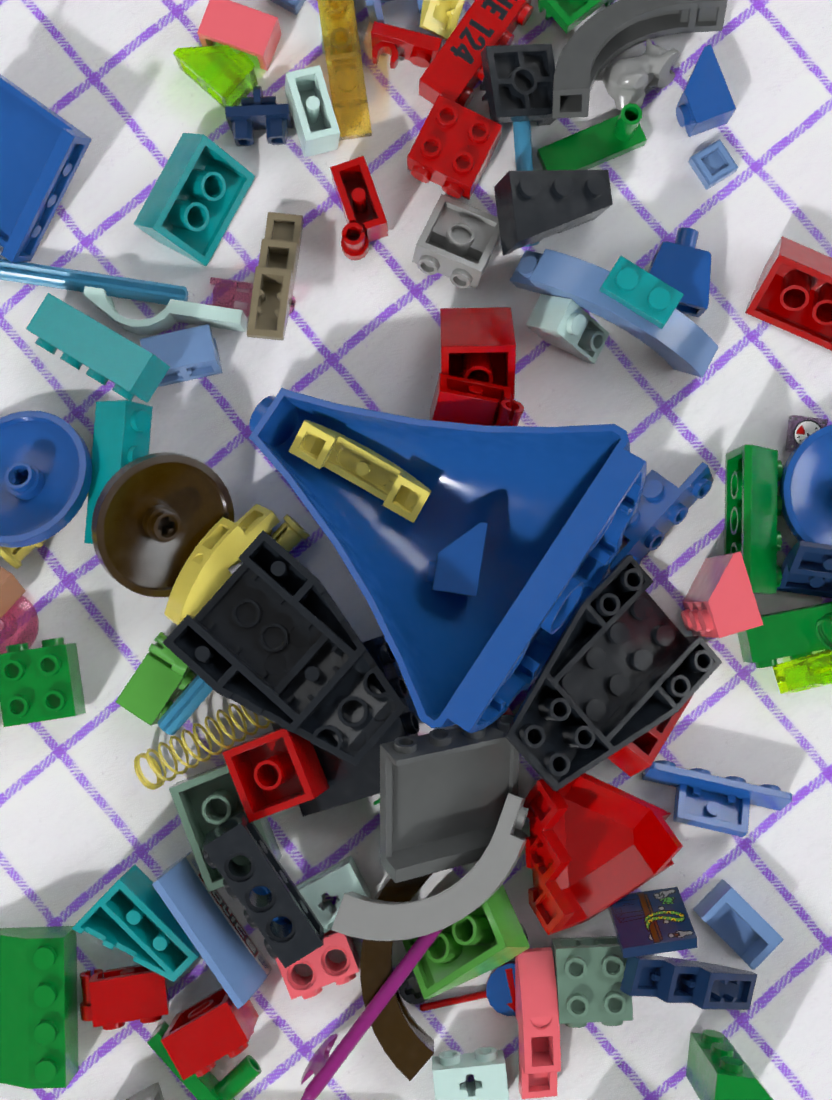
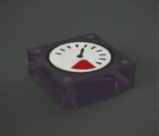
(801, 427)

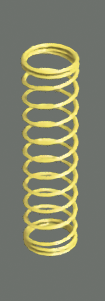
(155, 767)

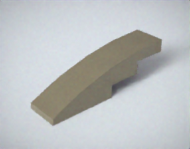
(275, 276)

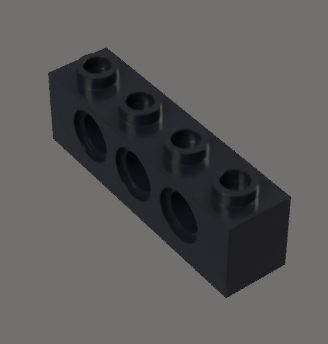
(286, 941)

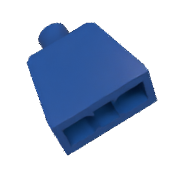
(685, 270)

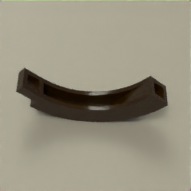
(394, 1028)

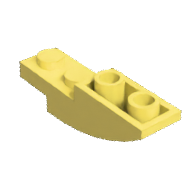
(212, 557)

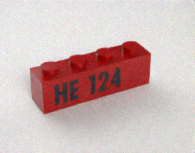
(459, 61)

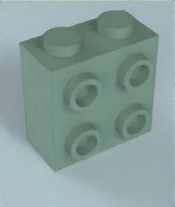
(590, 981)

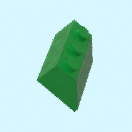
(720, 1071)

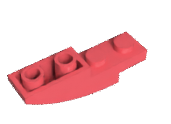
(537, 1023)

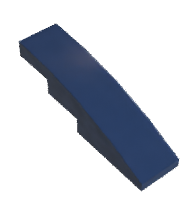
(689, 982)

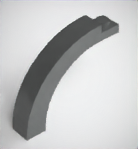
(617, 30)

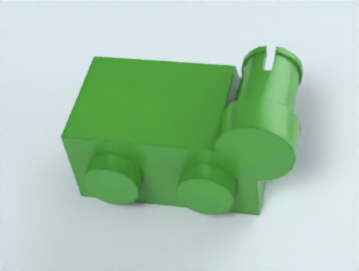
(155, 683)

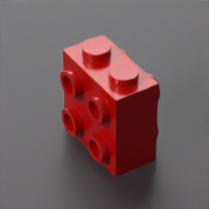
(453, 148)

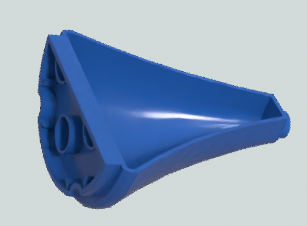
(552, 531)

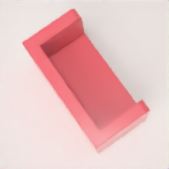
(241, 29)

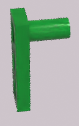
(596, 143)
(207, 1086)

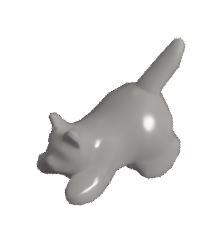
(630, 77)

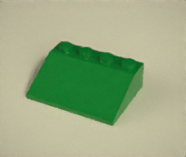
(38, 1006)

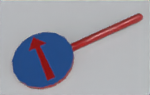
(499, 991)

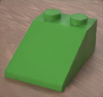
(471, 946)

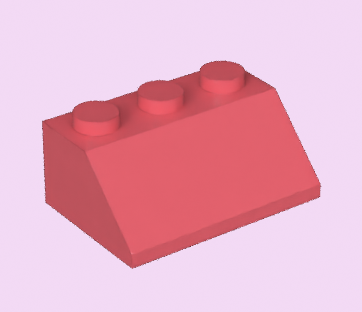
(721, 599)

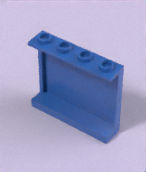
(35, 168)

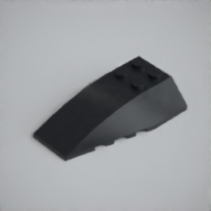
(289, 654)

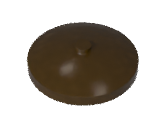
(155, 518)

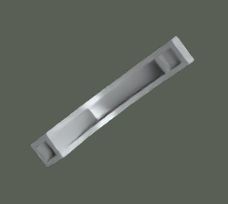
(394, 921)

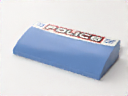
(213, 930)

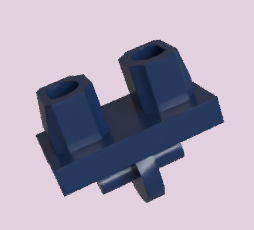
(259, 114)

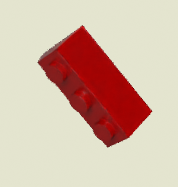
(796, 292)

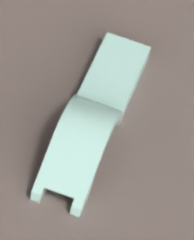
(174, 312)

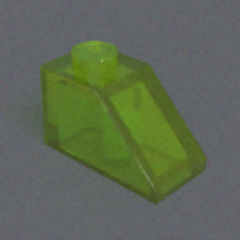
(218, 72)

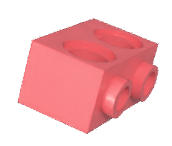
(323, 968)

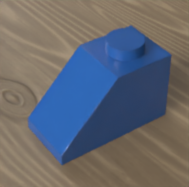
(706, 97)
(459, 564)

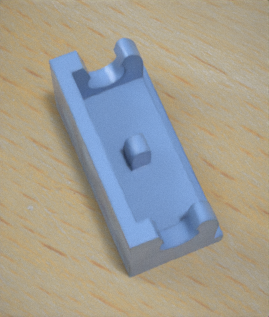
(188, 352)

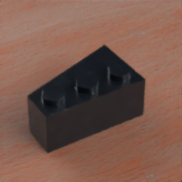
(548, 203)

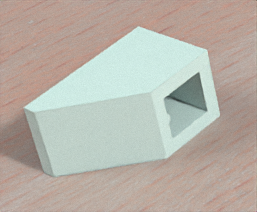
(567, 327)

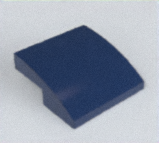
(808, 570)

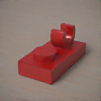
(396, 41)

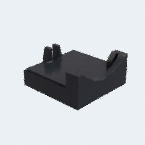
(519, 82)

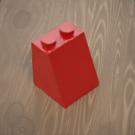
(479, 345)

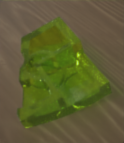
(804, 672)

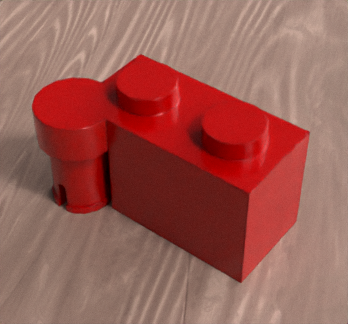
(360, 206)
(474, 402)
(123, 996)

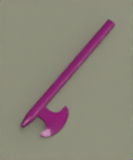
(326, 1066)

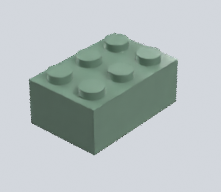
(205, 804)

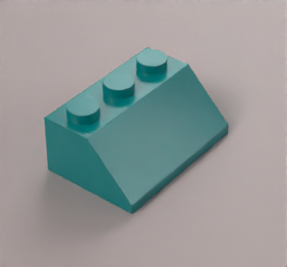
(194, 198)

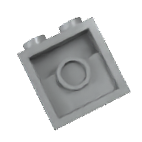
(457, 242)

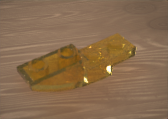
(345, 68)

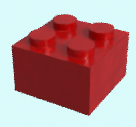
(275, 772)
(208, 1033)

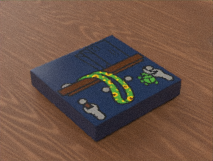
(652, 923)

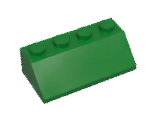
(753, 513)

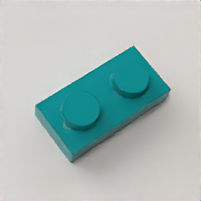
(641, 292)

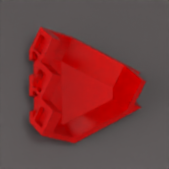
(591, 849)

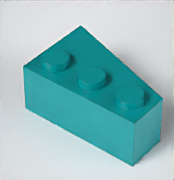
(141, 925)

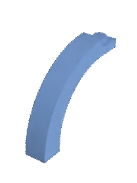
(565, 276)

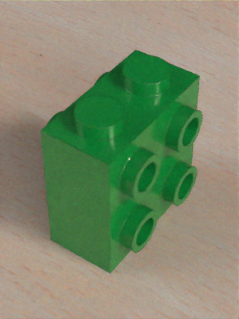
(40, 683)

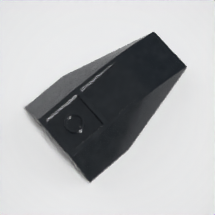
(607, 679)

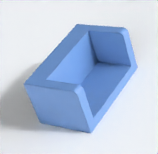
(738, 924)

